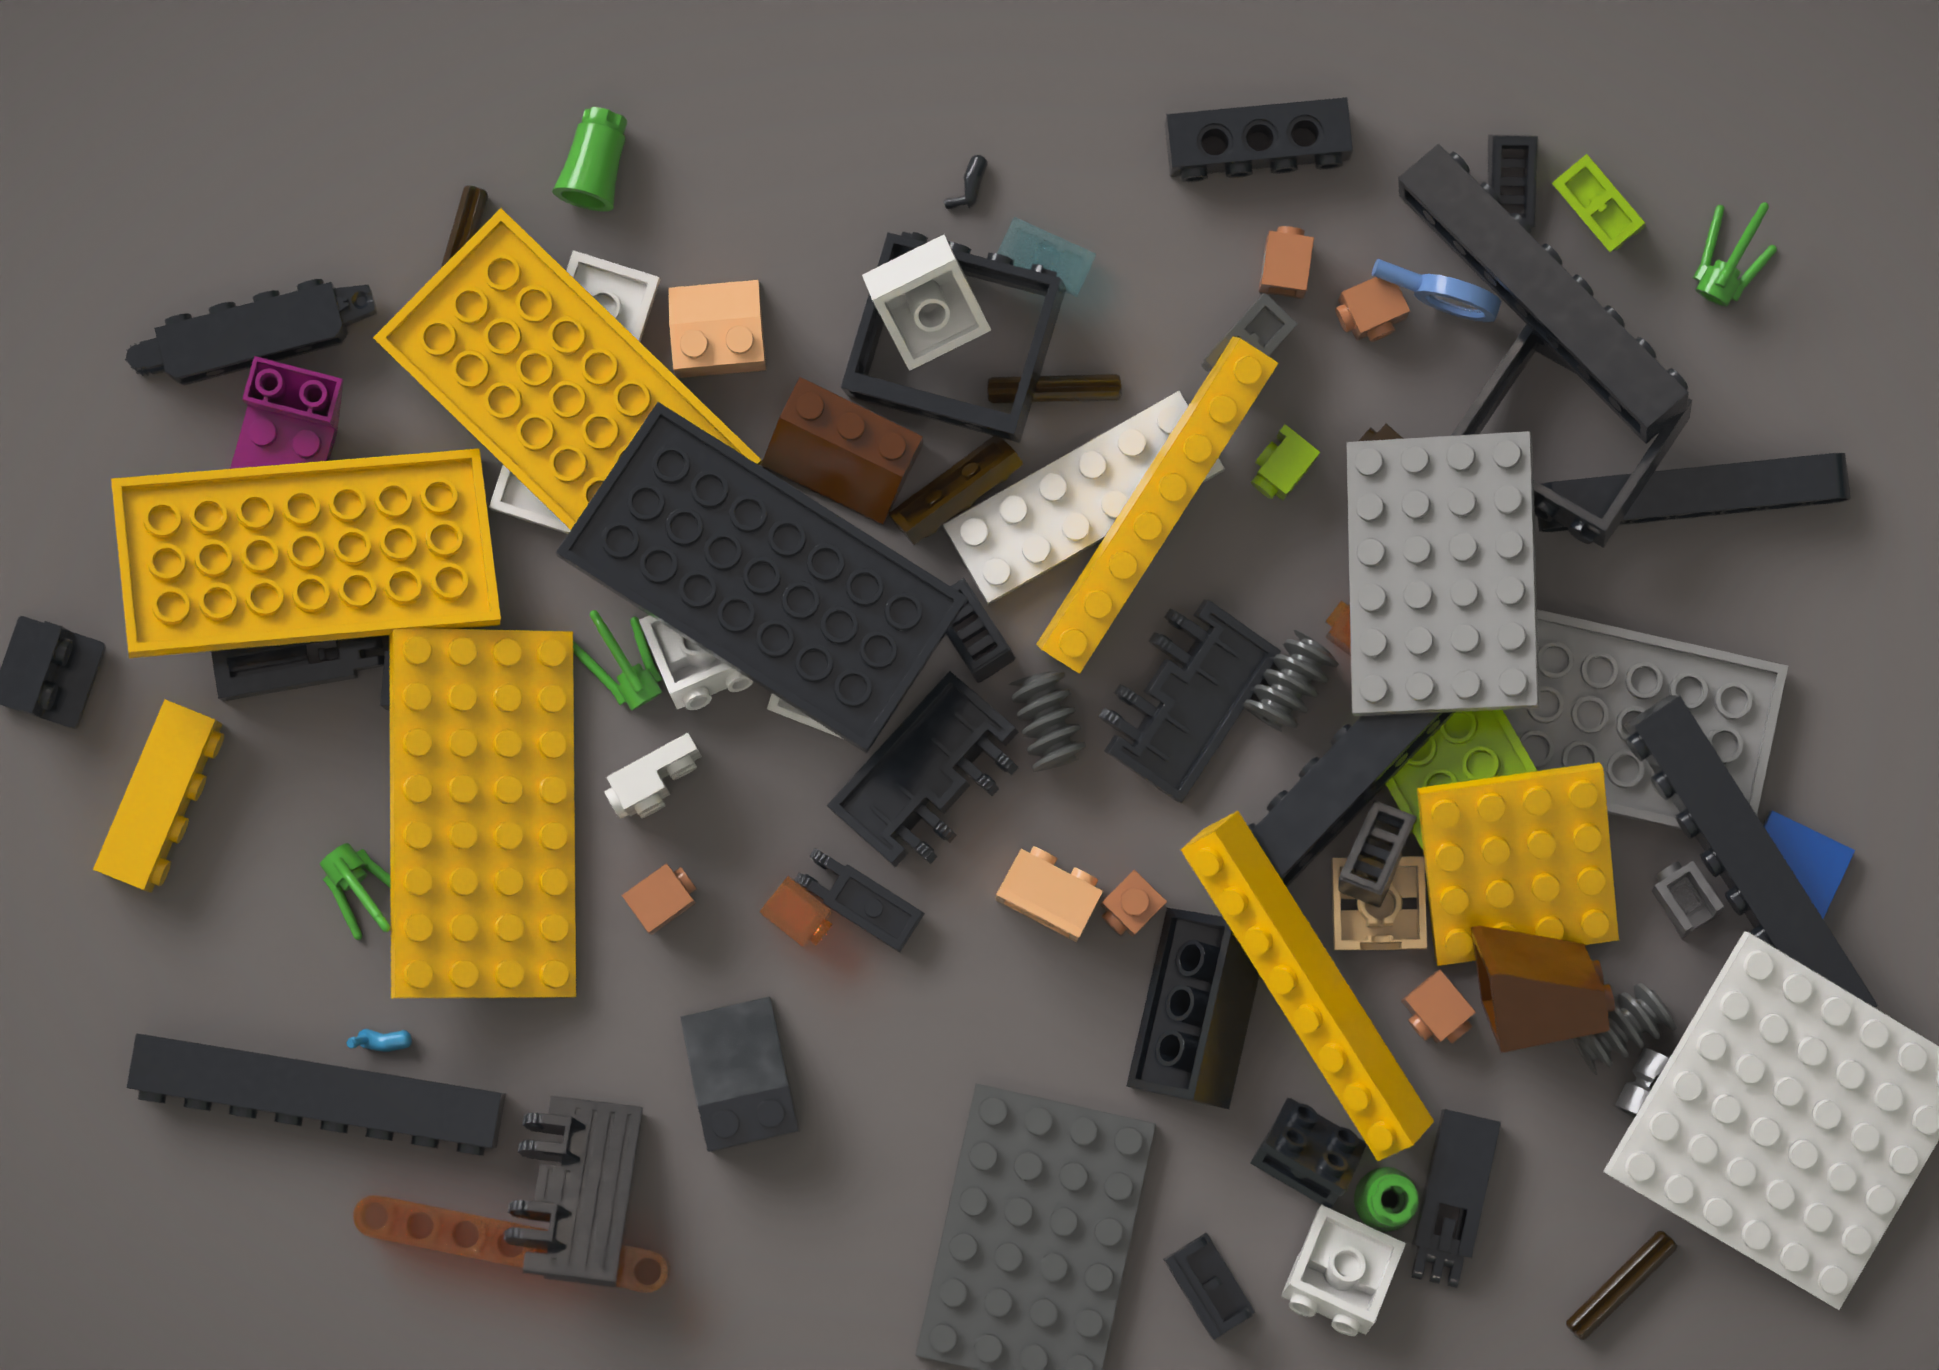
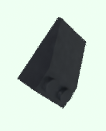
(739, 1074)

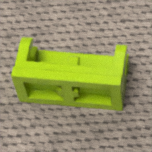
(1599, 203)

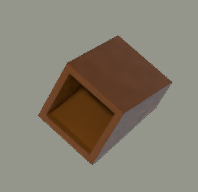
(1538, 988)

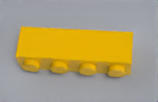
(159, 796)

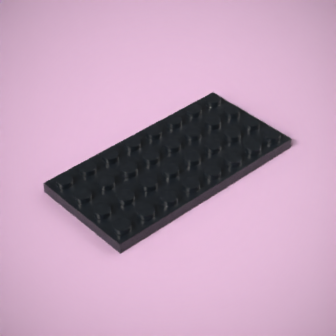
(762, 577)

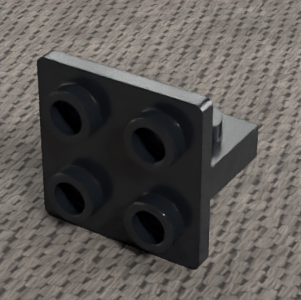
(49, 671)
(1310, 1153)

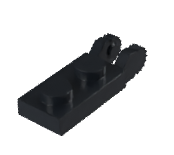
(864, 902)

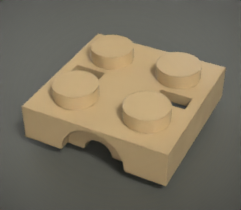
(1383, 926)

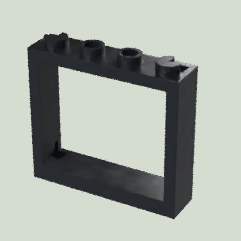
(995, 269)
(1548, 504)

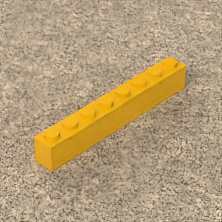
(1156, 504)
(1307, 986)

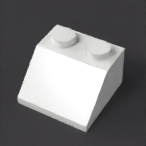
(926, 302)

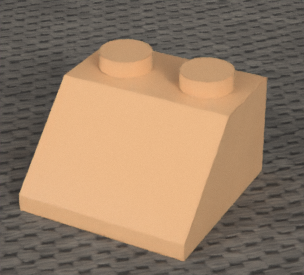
(716, 329)
(1049, 893)

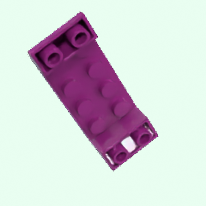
(287, 416)

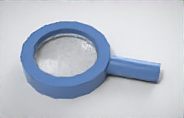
(1443, 292)

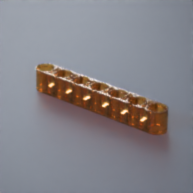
(489, 1241)

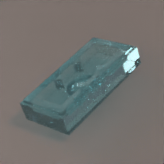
(1033, 245)

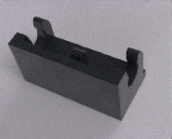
(1209, 1286)

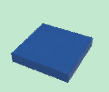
(1813, 858)

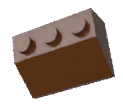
(842, 451)

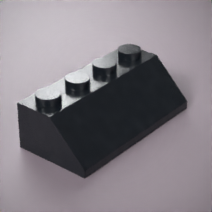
(1195, 1011)

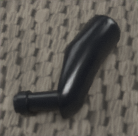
(972, 181)

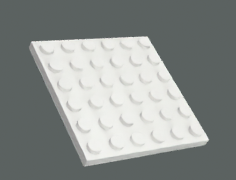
(1787, 1121)

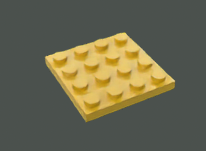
(1518, 858)

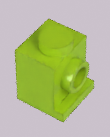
(1283, 464)

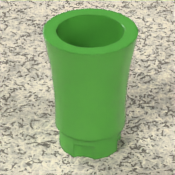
(593, 161)
(1368, 1199)

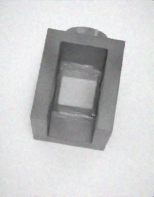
(1686, 897)

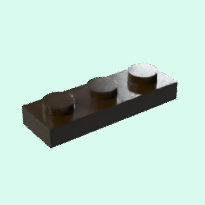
(956, 489)

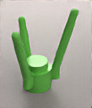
(1721, 281)
(637, 684)
(345, 869)

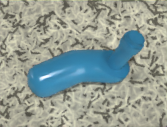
(381, 1042)

